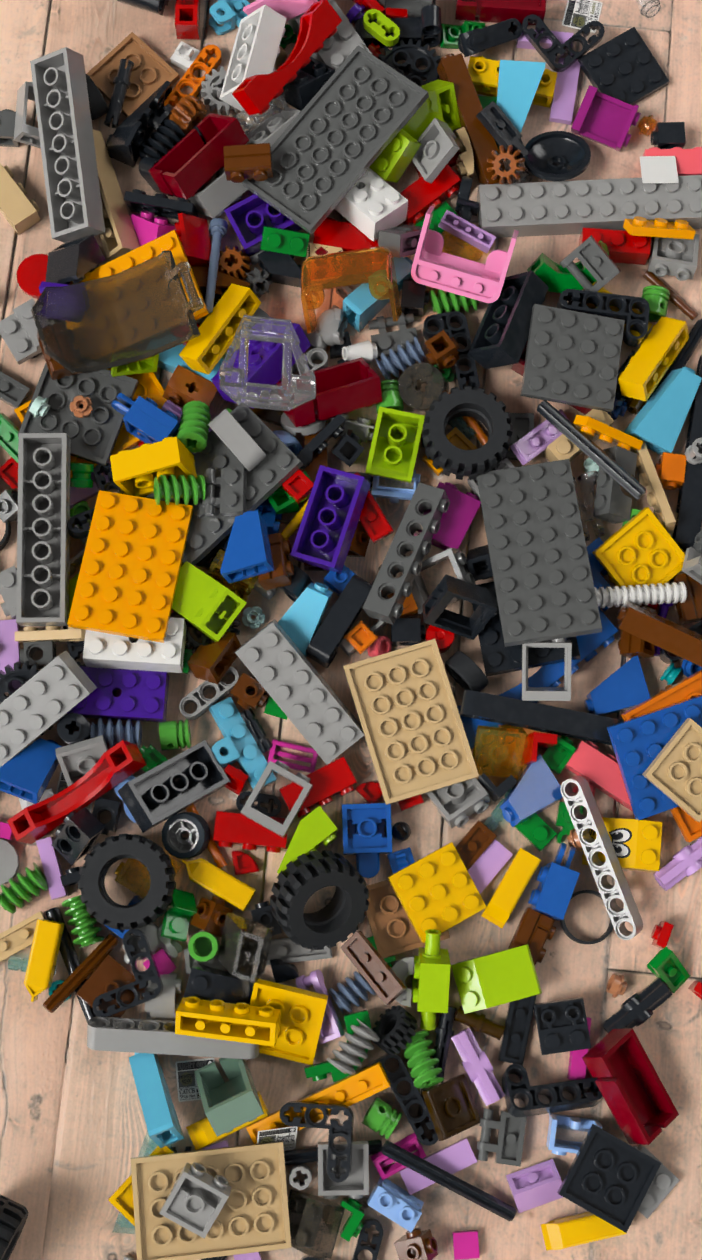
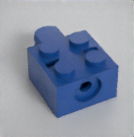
(145, 419)
(367, 835)
(555, 885)

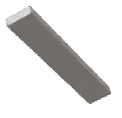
(279, 949)

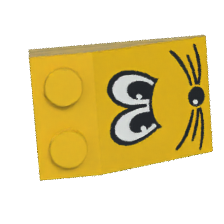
(634, 841)

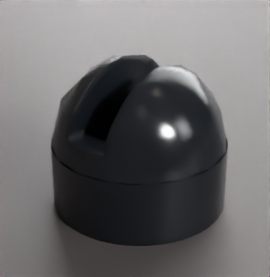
(397, 835)

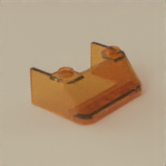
(348, 268)

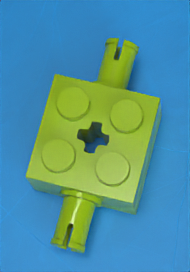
(431, 980)

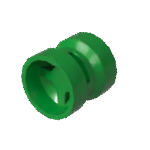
(81, 475)

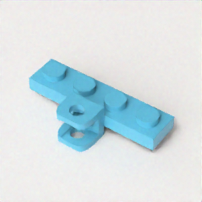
(229, 13)
(237, 743)

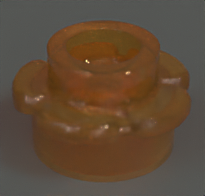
(647, 125)

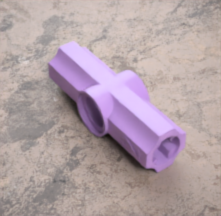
(683, 864)
(477, 1066)

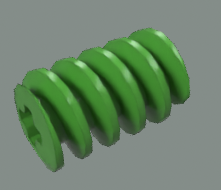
(450, 301)
(194, 426)
(179, 488)
(23, 889)
(83, 922)
(420, 1061)

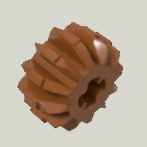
(188, 113)
(514, 164)
(235, 256)

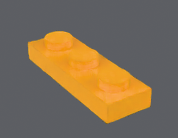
(659, 228)
(607, 433)

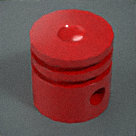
(443, 638)

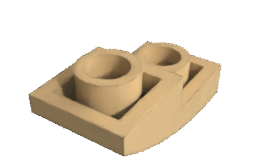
(465, 160)

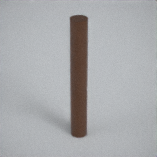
(674, 298)

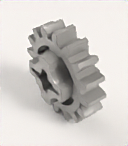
(212, 90)

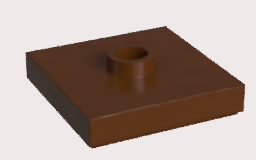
(106, 978)

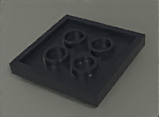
(624, 68)
(609, 1178)

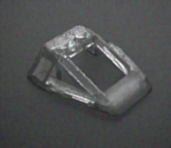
(294, 388)

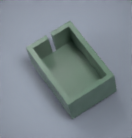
(231, 1102)

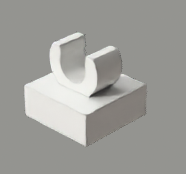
(184, 56)

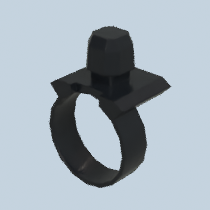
(464, 206)

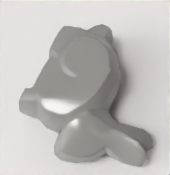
(329, 329)
(155, 941)

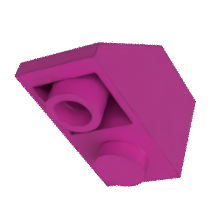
(150, 227)

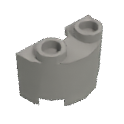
(402, 969)
(165, 1005)

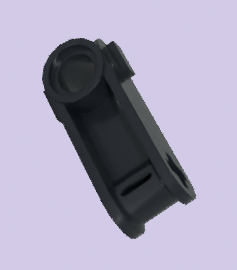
(490, 36)

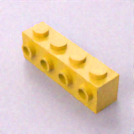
(485, 80)
(219, 329)
(653, 358)
(228, 1021)

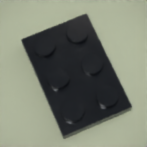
(159, 204)

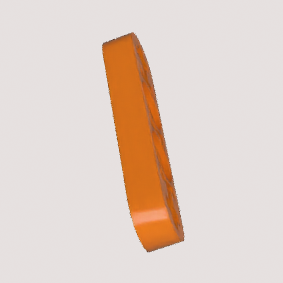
(190, 80)

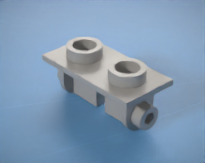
(360, 427)

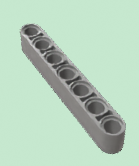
(601, 869)
(159, 1038)

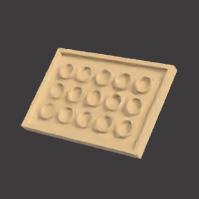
(410, 721)
(250, 1220)

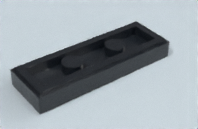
(517, 1030)

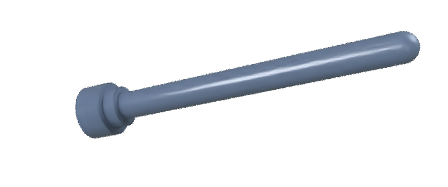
(217, 229)

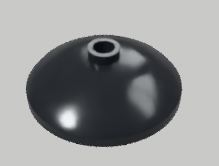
(557, 156)

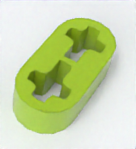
(380, 28)

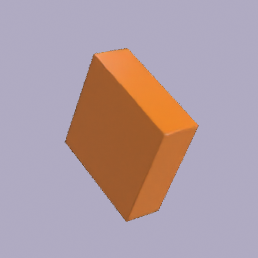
(360, 637)

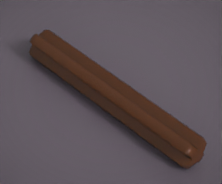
(80, 973)

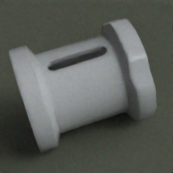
(692, 451)
(296, 1182)

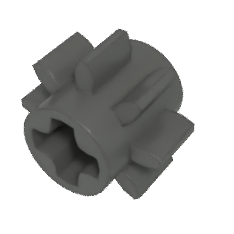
(263, 281)

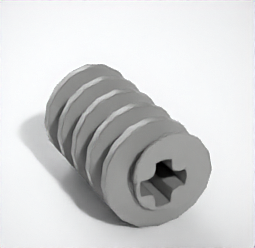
(354, 1048)

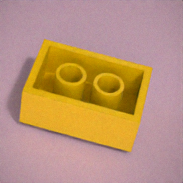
(137, 468)

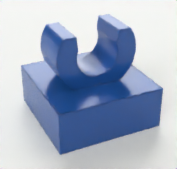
(400, 859)

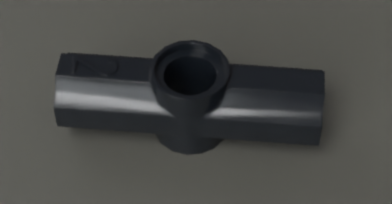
(638, 1007)

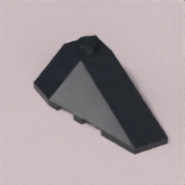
(136, 128)
(213, 984)

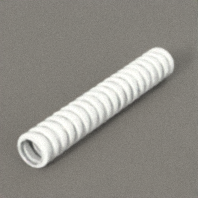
(638, 595)

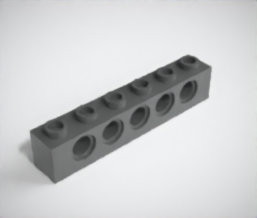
(423, 499)

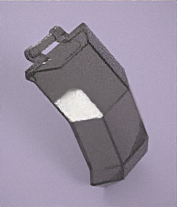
(118, 316)

